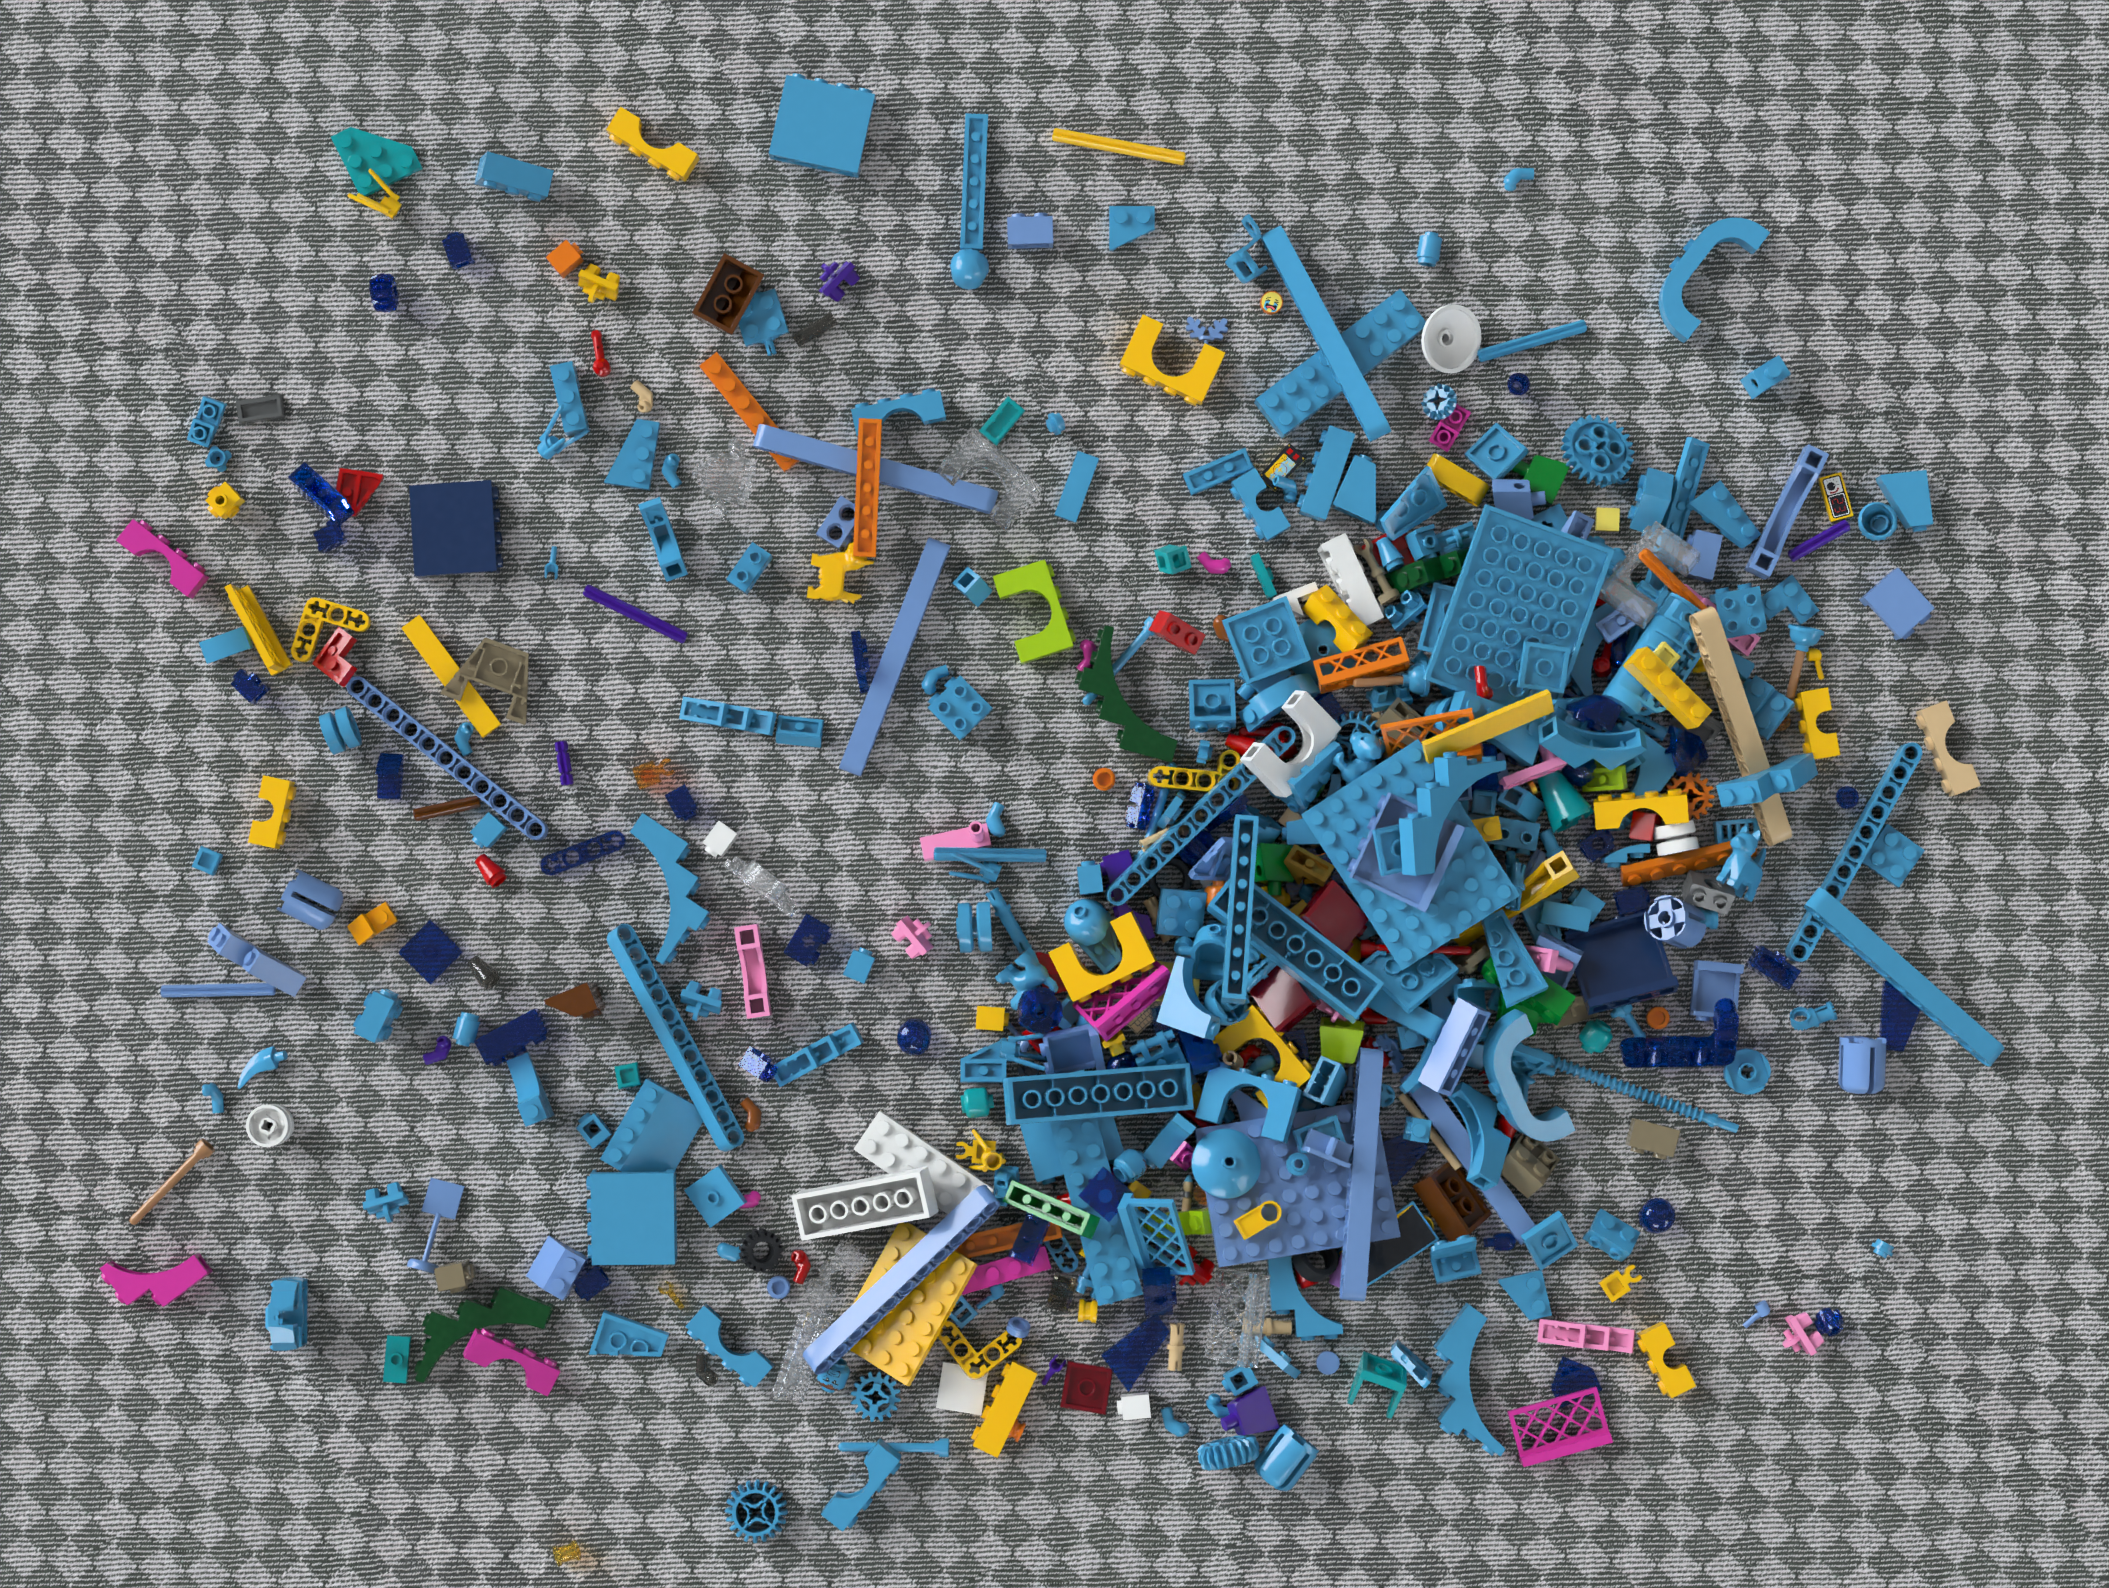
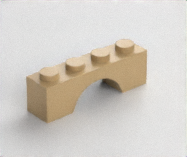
(1935, 723)

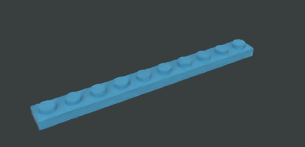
(1677, 514)

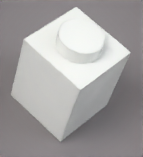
(720, 839)
(1134, 1406)

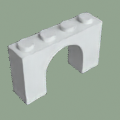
(1317, 732)

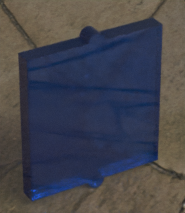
(1104, 1193)

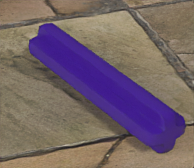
(1818, 540)

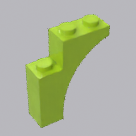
(1192, 1222)

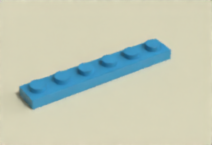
(974, 181)

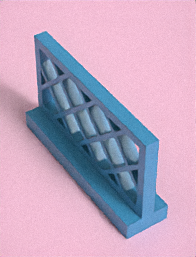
(1139, 1237)

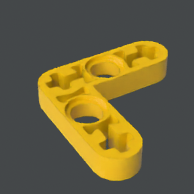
(318, 619)
(972, 1356)

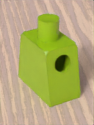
(1340, 1039)

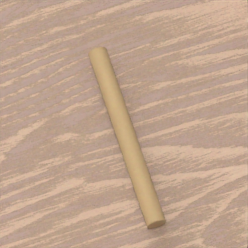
(1434, 1136)

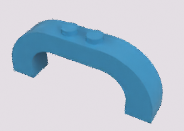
(1671, 307)
(1497, 1055)

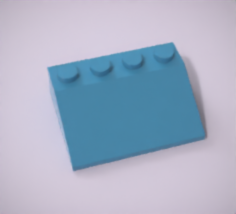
(653, 1131)

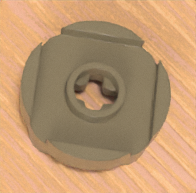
(1469, 963)

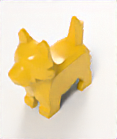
(832, 575)

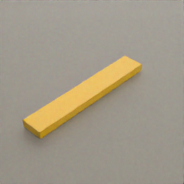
(445, 669)
(1489, 725)

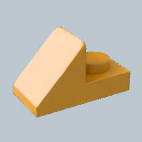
(372, 923)

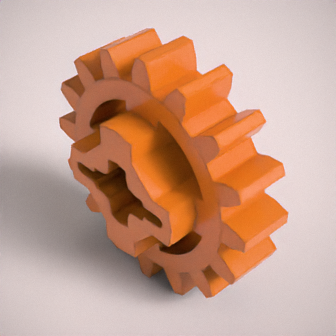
(1689, 785)

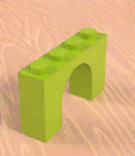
(1037, 579)

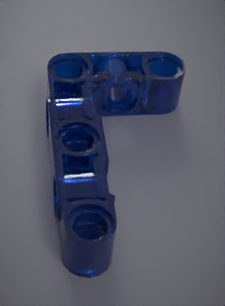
(1685, 1050)

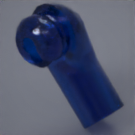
(1618, 650)

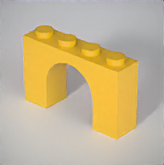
(1192, 385)
(1082, 982)
(1258, 1026)

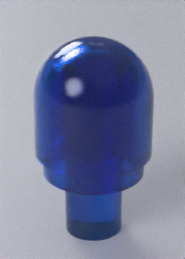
(1500, 1242)

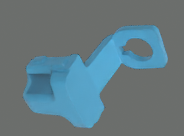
(1236, 260)

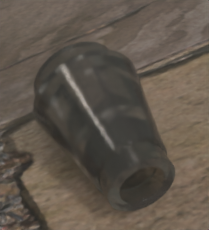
(483, 972)

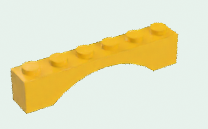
(1544, 881)

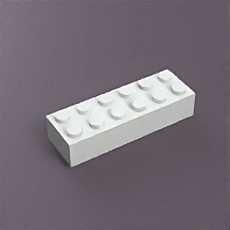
(900, 1149)
(865, 1203)

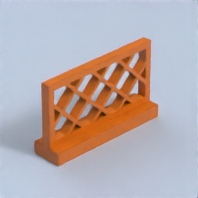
(1427, 723)

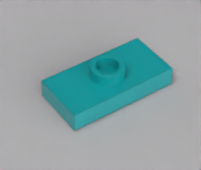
(1002, 421)
(1264, 576)
(397, 1359)

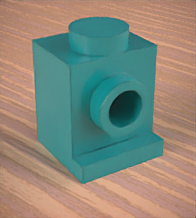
(1172, 559)

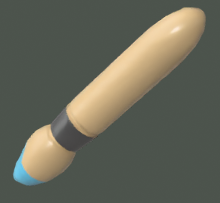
(1187, 1194)

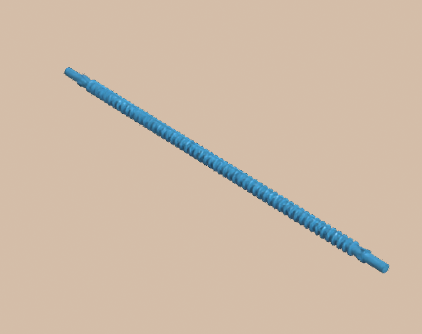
(1711, 1119)

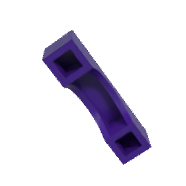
(1113, 866)

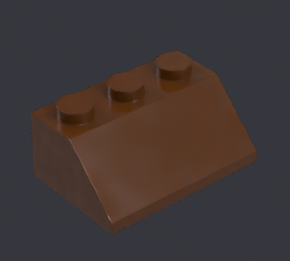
(727, 294)
(579, 1001)
(1452, 1201)

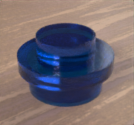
(1847, 797)

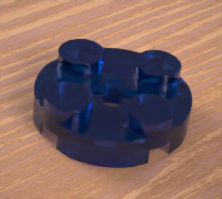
(1027, 1010)

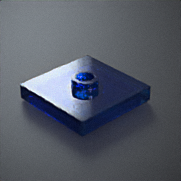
(430, 952)

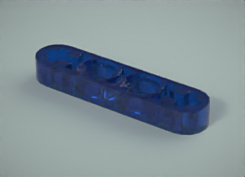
(582, 850)

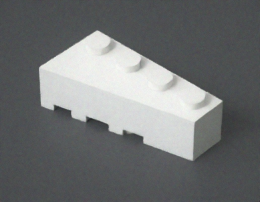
(1350, 579)

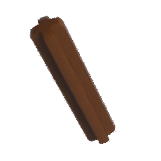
(446, 808)

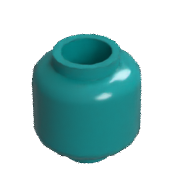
(1595, 1036)
(976, 1102)

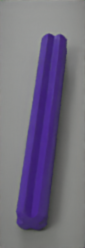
(635, 614)

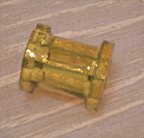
(566, 1553)

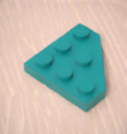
(369, 151)

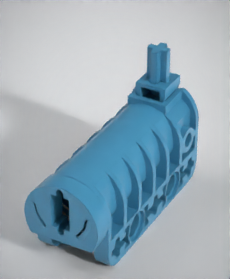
(1668, 625)

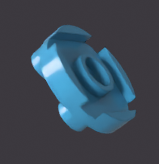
(1757, 1078)

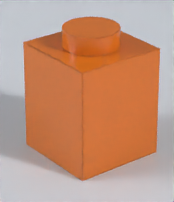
(565, 258)

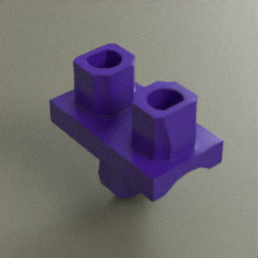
(844, 273)

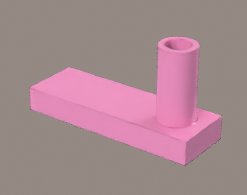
(1551, 764)
(971, 837)
(1548, 959)

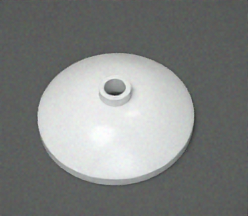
(1460, 339)

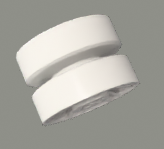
(1676, 838)
(259, 1119)

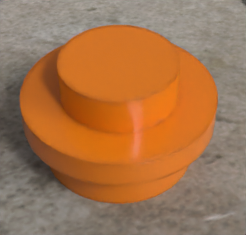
(1103, 779)

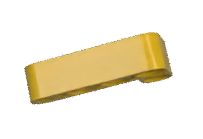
(1193, 775)

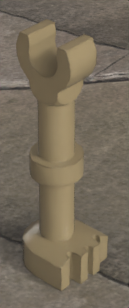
(1389, 594)

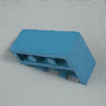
(513, 176)

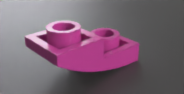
(1449, 428)
(1183, 1155)

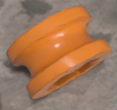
(1017, 1430)

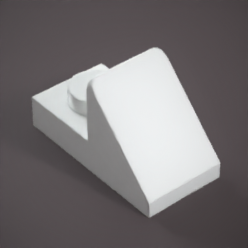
(1300, 593)

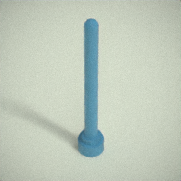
(1126, 655)
(1157, 813)
(939, 1447)

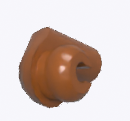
(1219, 628)
(754, 1115)

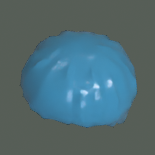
(969, 268)
(1877, 521)

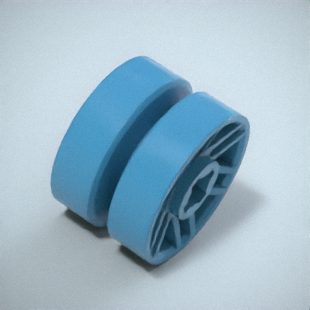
(340, 730)

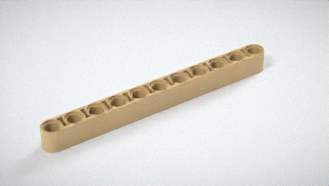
(1737, 718)

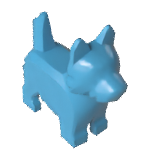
(1740, 867)

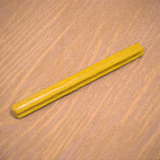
(1118, 146)

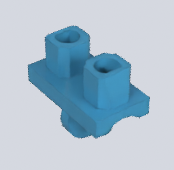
(1456, 538)
(1407, 610)
(1382, 696)
(701, 1004)
(1002, 1180)
(386, 1205)

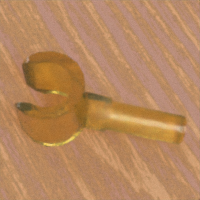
(671, 1294)

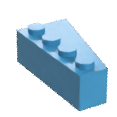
(1518, 743)

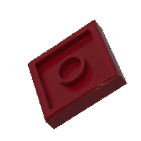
(1086, 1387)

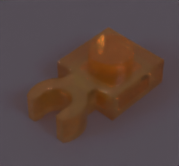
(649, 774)

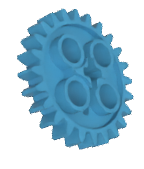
(1597, 450)

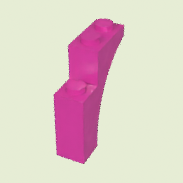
(164, 1285)

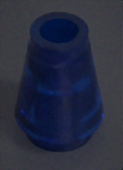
(1521, 380)

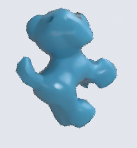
(1367, 749)
(1031, 977)

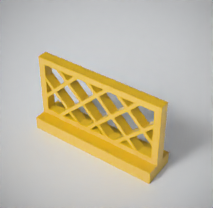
(259, 628)

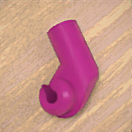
(1214, 566)
(1087, 648)
(752, 1200)

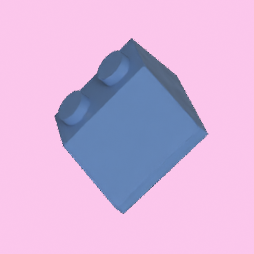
(557, 1268)

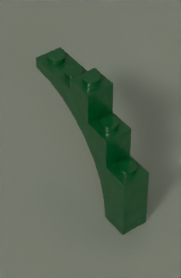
(1427, 571)
(1100, 680)
(445, 1329)

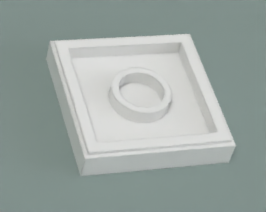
(960, 1392)

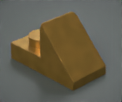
(1305, 864)

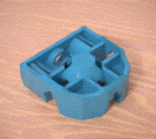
(287, 1313)

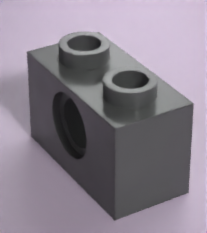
(1707, 892)

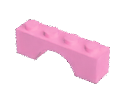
(753, 971)

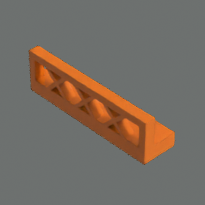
(1378, 668)

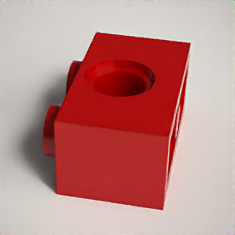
(1177, 632)

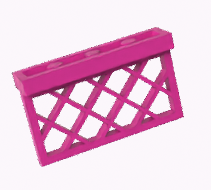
(1131, 1002)
(1564, 1446)

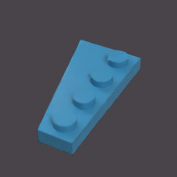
(1513, 964)

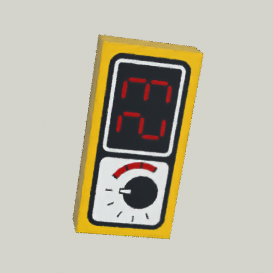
(1835, 497)

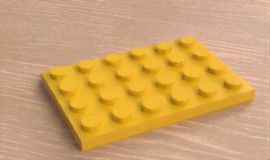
(910, 1329)

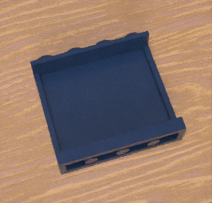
(455, 528)
(1620, 963)

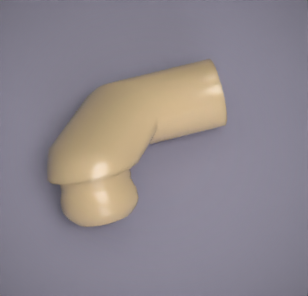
(645, 397)

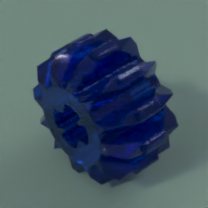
(384, 293)
(1197, 848)

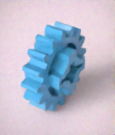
(877, 1386)

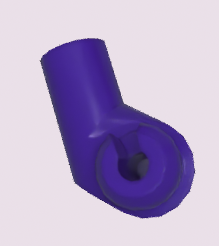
(441, 1051)

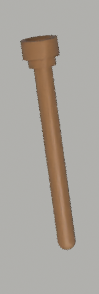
(202, 1150)

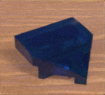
(1686, 750)
(1573, 1378)

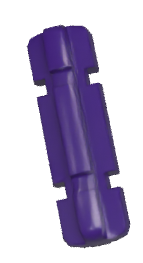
(564, 763)

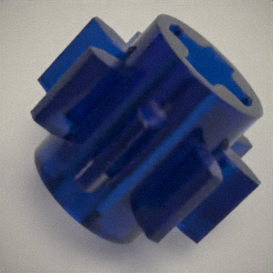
(1829, 1322)

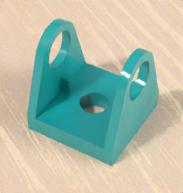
(1382, 1373)

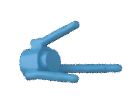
(551, 445)
(989, 870)
(1011, 1051)

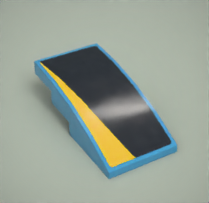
(1391, 1253)

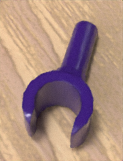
(1054, 1367)

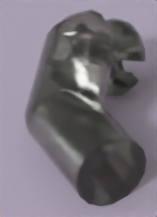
(703, 1372)

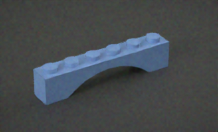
(1785, 512)

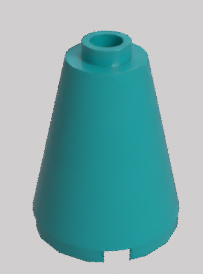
(1562, 802)

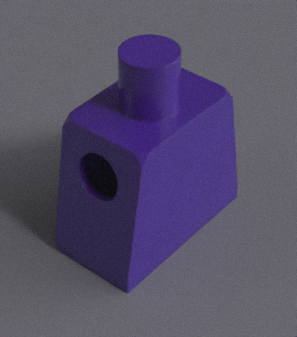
(1250, 1413)

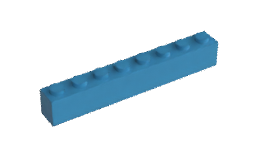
(1239, 909)

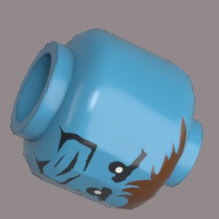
(1129, 1165)
(835, 1377)

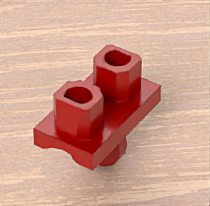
(1201, 1273)

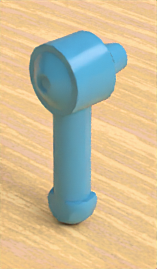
(1625, 1012)

